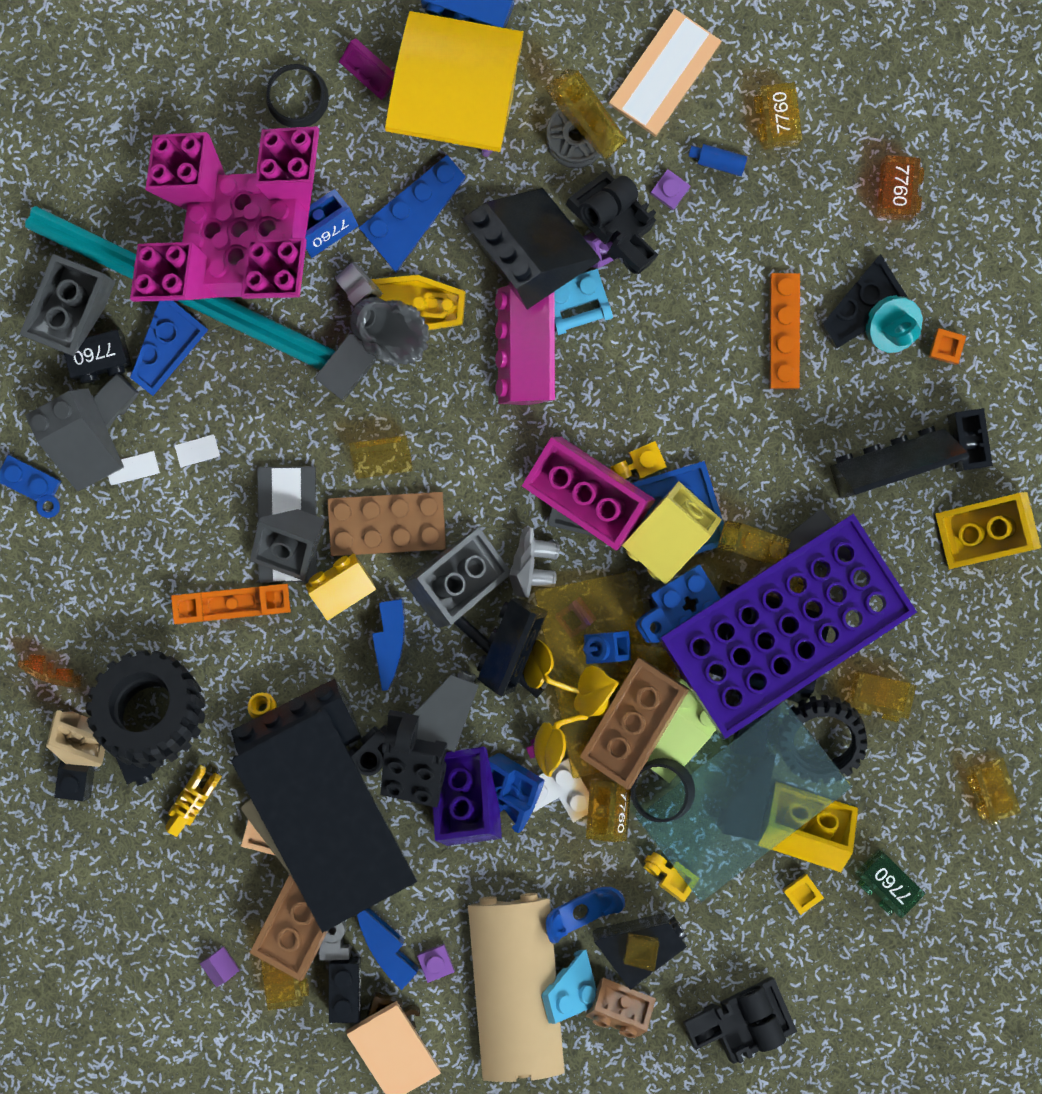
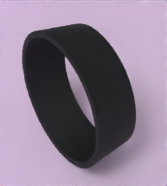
(304, 121)
(685, 777)

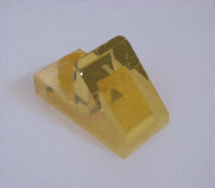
(654, 655)

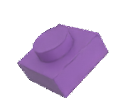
(670, 189)
(436, 963)

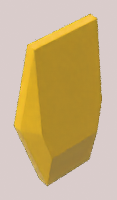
(437, 302)

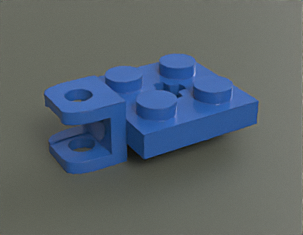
(669, 603)

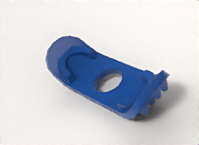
(599, 903)

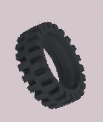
(843, 712)

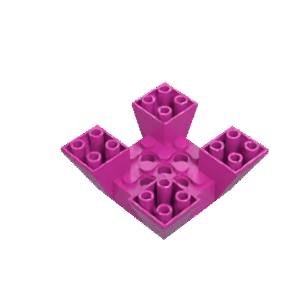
(239, 228)

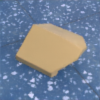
(73, 740)

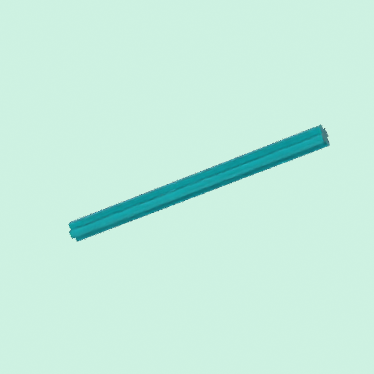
(218, 308)

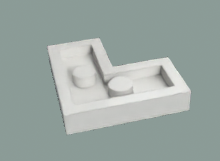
(569, 790)

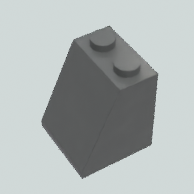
(447, 709)

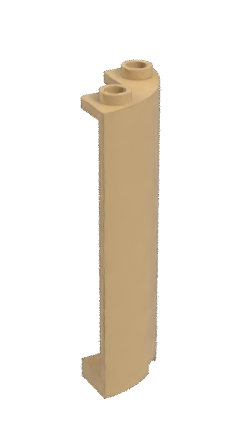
(510, 974)

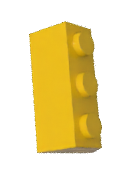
(824, 838)

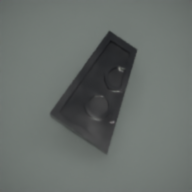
(852, 312)

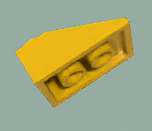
(988, 530)

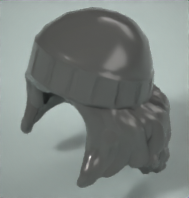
(390, 330)

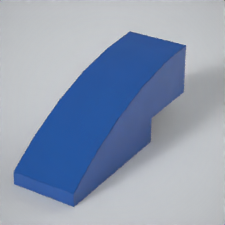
(390, 641)
(385, 946)

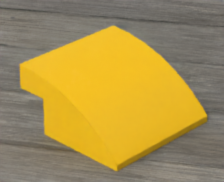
(454, 81)

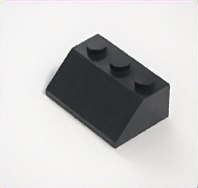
(510, 646)

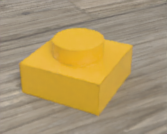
(803, 893)

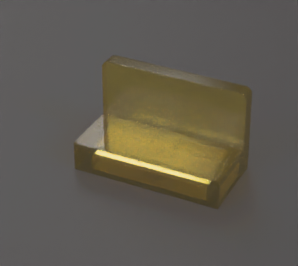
(381, 457)

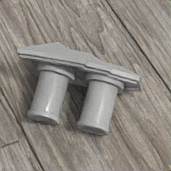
(523, 572)

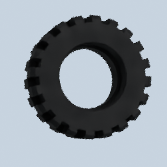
(121, 684)

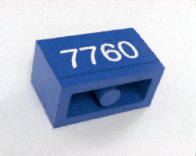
(328, 222)

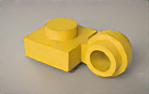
(645, 461)
(672, 880)

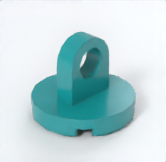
(894, 324)

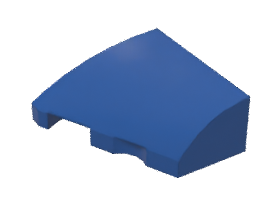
(515, 789)

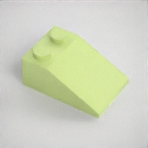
(684, 735)

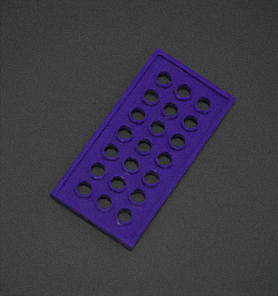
(753, 595)

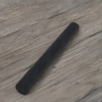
(477, 637)

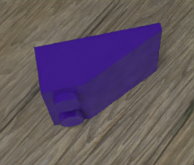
(468, 800)

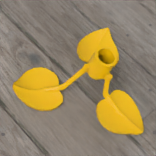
(591, 700)

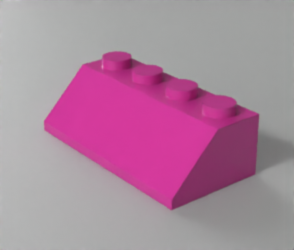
(525, 349)
(587, 492)

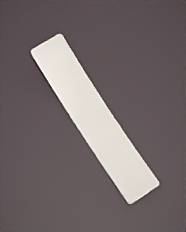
(146, 464)

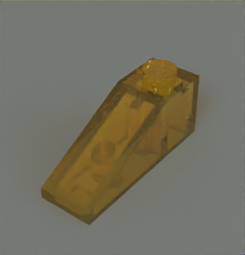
(586, 112)

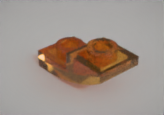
(40, 668)

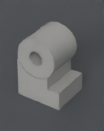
(357, 284)
(332, 945)

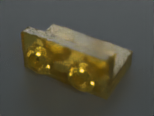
(993, 790)

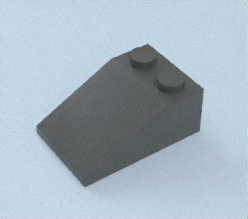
(66, 305)
(75, 438)
(458, 578)

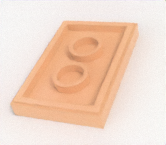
(393, 1050)

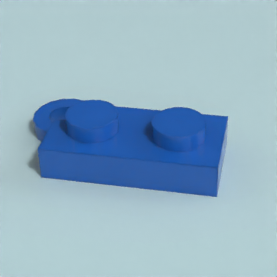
(31, 483)

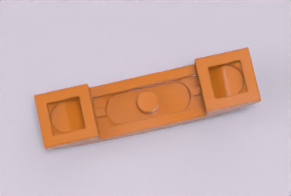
(230, 603)

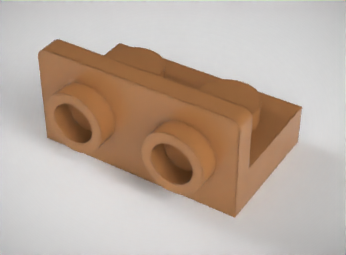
(621, 1008)

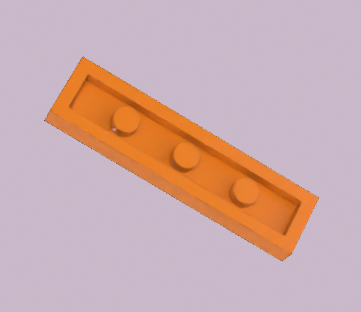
(784, 331)

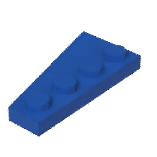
(409, 215)

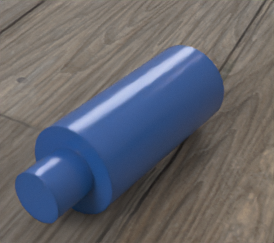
(719, 159)

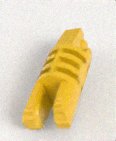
(190, 801)

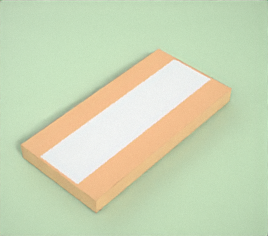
(665, 72)

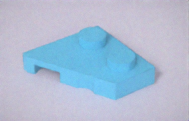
(571, 991)

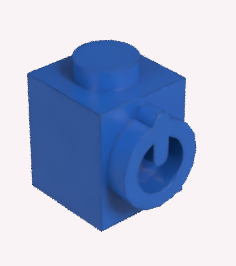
(607, 647)

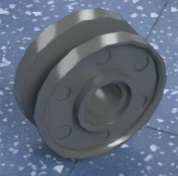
(564, 149)

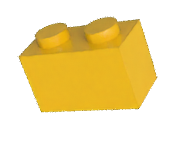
(340, 586)

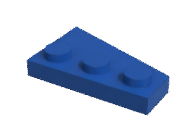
(166, 345)

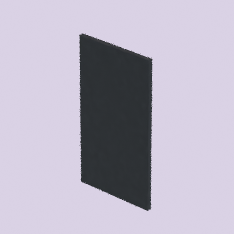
(324, 820)

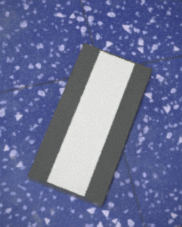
(283, 491)

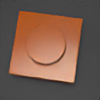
(947, 346)

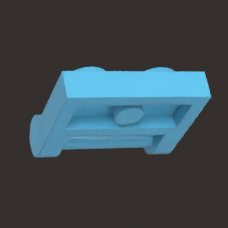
(579, 291)

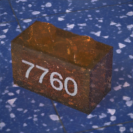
(899, 188)

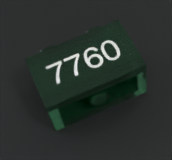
(889, 883)

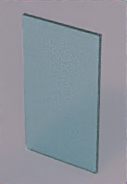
(745, 801)

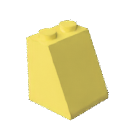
(672, 533)

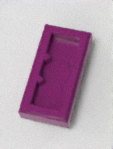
(367, 68)

